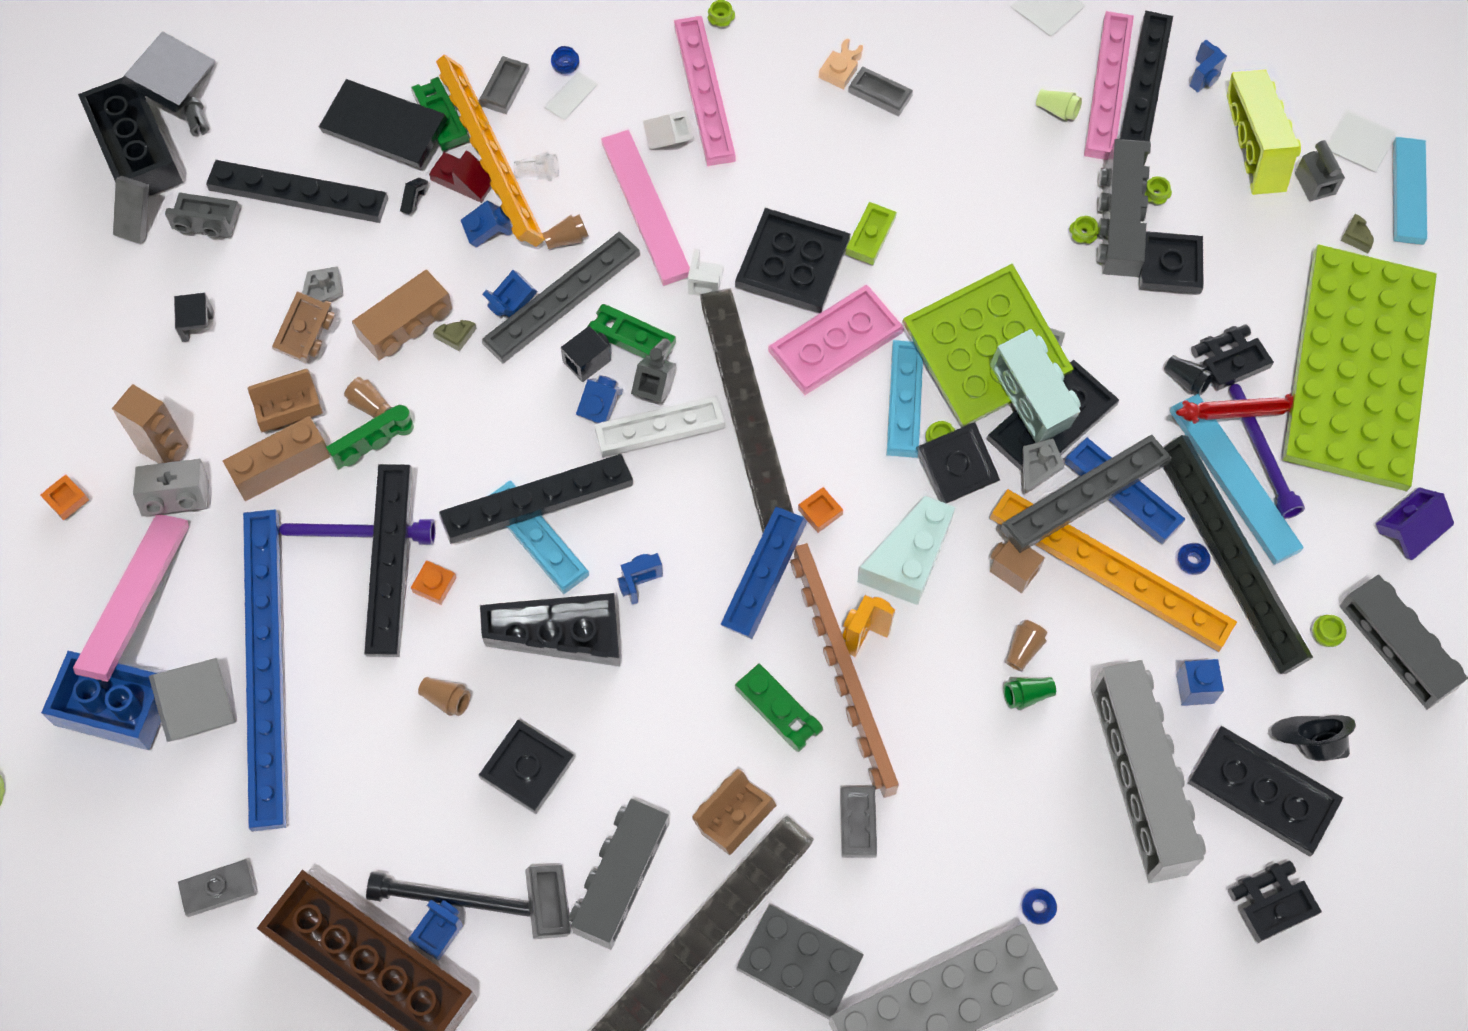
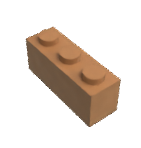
(402, 315)
(150, 426)
(276, 458)

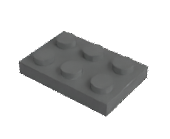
(800, 962)

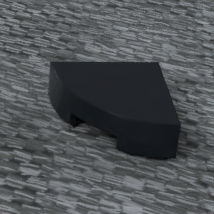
(411, 193)

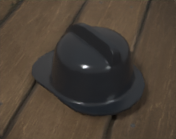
(1317, 736)

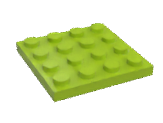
(963, 332)

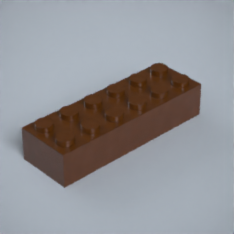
(364, 959)

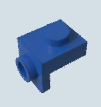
(1211, 64)
(485, 222)
(510, 295)
(598, 399)
(638, 571)
(437, 929)

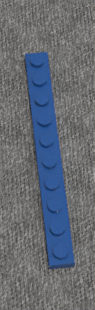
(264, 672)

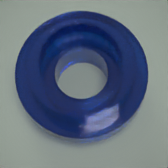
(562, 54)
(1199, 552)
(1048, 902)

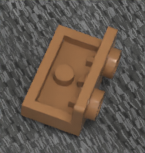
(303, 327)
(284, 400)
(733, 812)

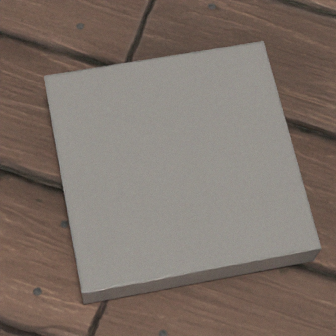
(191, 699)

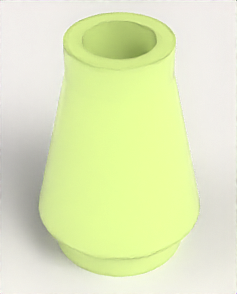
(1060, 103)

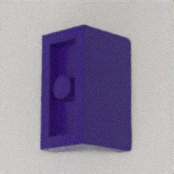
(1417, 521)

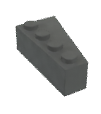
(1124, 208)

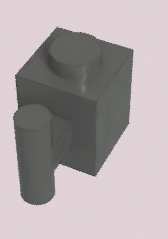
(1319, 173)
(654, 374)

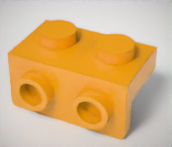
(872, 615)

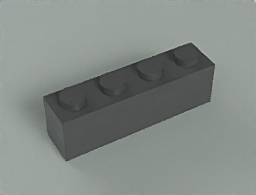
(1403, 641)
(620, 873)

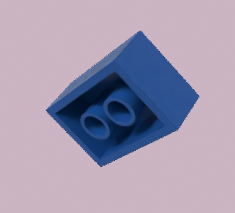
(111, 710)

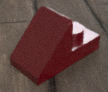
(462, 175)

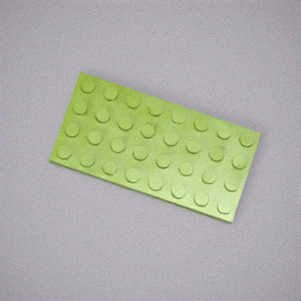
(1361, 368)

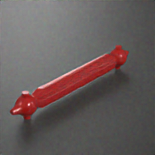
(1235, 408)

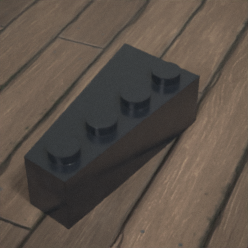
(555, 627)

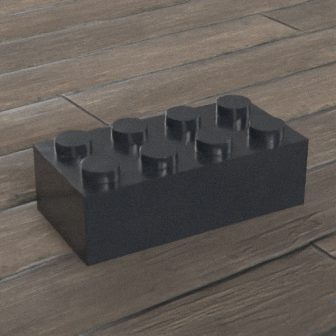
(129, 136)

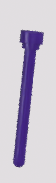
(1287, 501)
(420, 532)

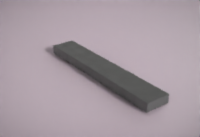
(560, 297)
(1085, 493)

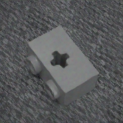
(170, 487)

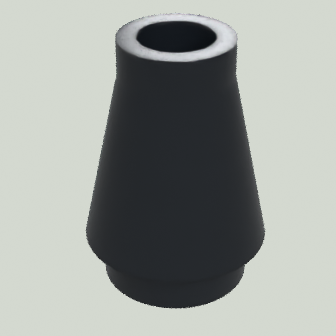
(1190, 375)

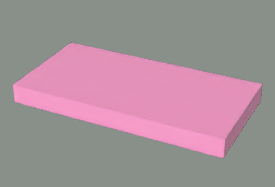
(835, 339)

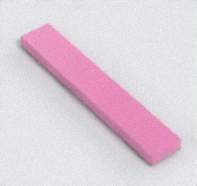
(1109, 84)
(704, 91)
(646, 207)
(131, 598)

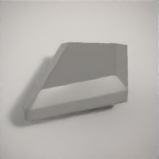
(323, 284)
(1040, 463)

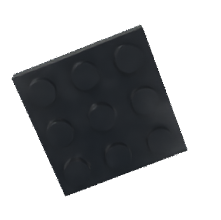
(792, 260)

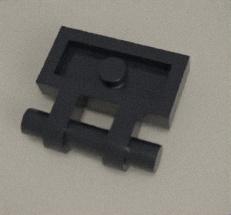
(1236, 363)
(1279, 911)

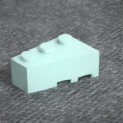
(909, 553)

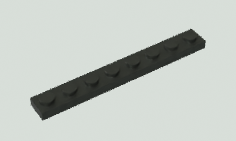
(1236, 557)

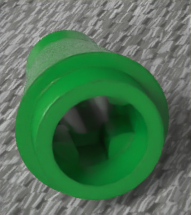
(1025, 692)

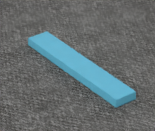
(1240, 486)

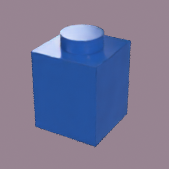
(1199, 682)

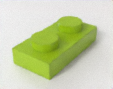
(871, 233)

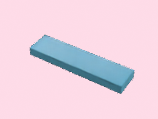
(1409, 190)
(904, 400)
(548, 550)

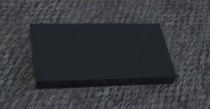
(383, 123)
(1095, 404)
(1265, 791)

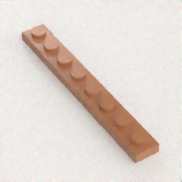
(847, 682)

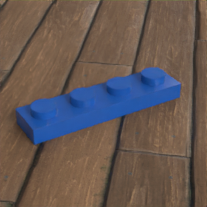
(1136, 501)
(764, 572)

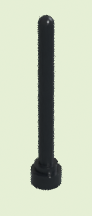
(382, 887)

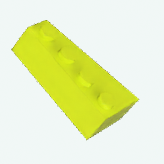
(1263, 131)

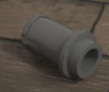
(193, 112)

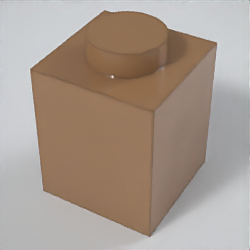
(1015, 567)

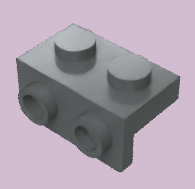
(203, 215)

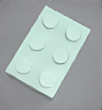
(1035, 386)

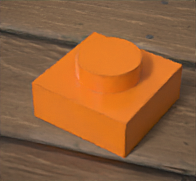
(64, 497)
(820, 509)
(433, 582)

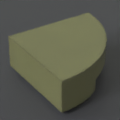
(1358, 234)
(455, 333)

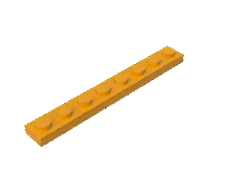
(492, 157)
(1127, 578)

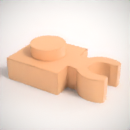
(841, 66)

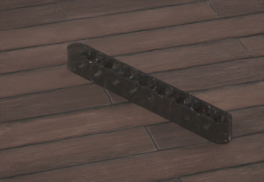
(745, 404)
(708, 929)

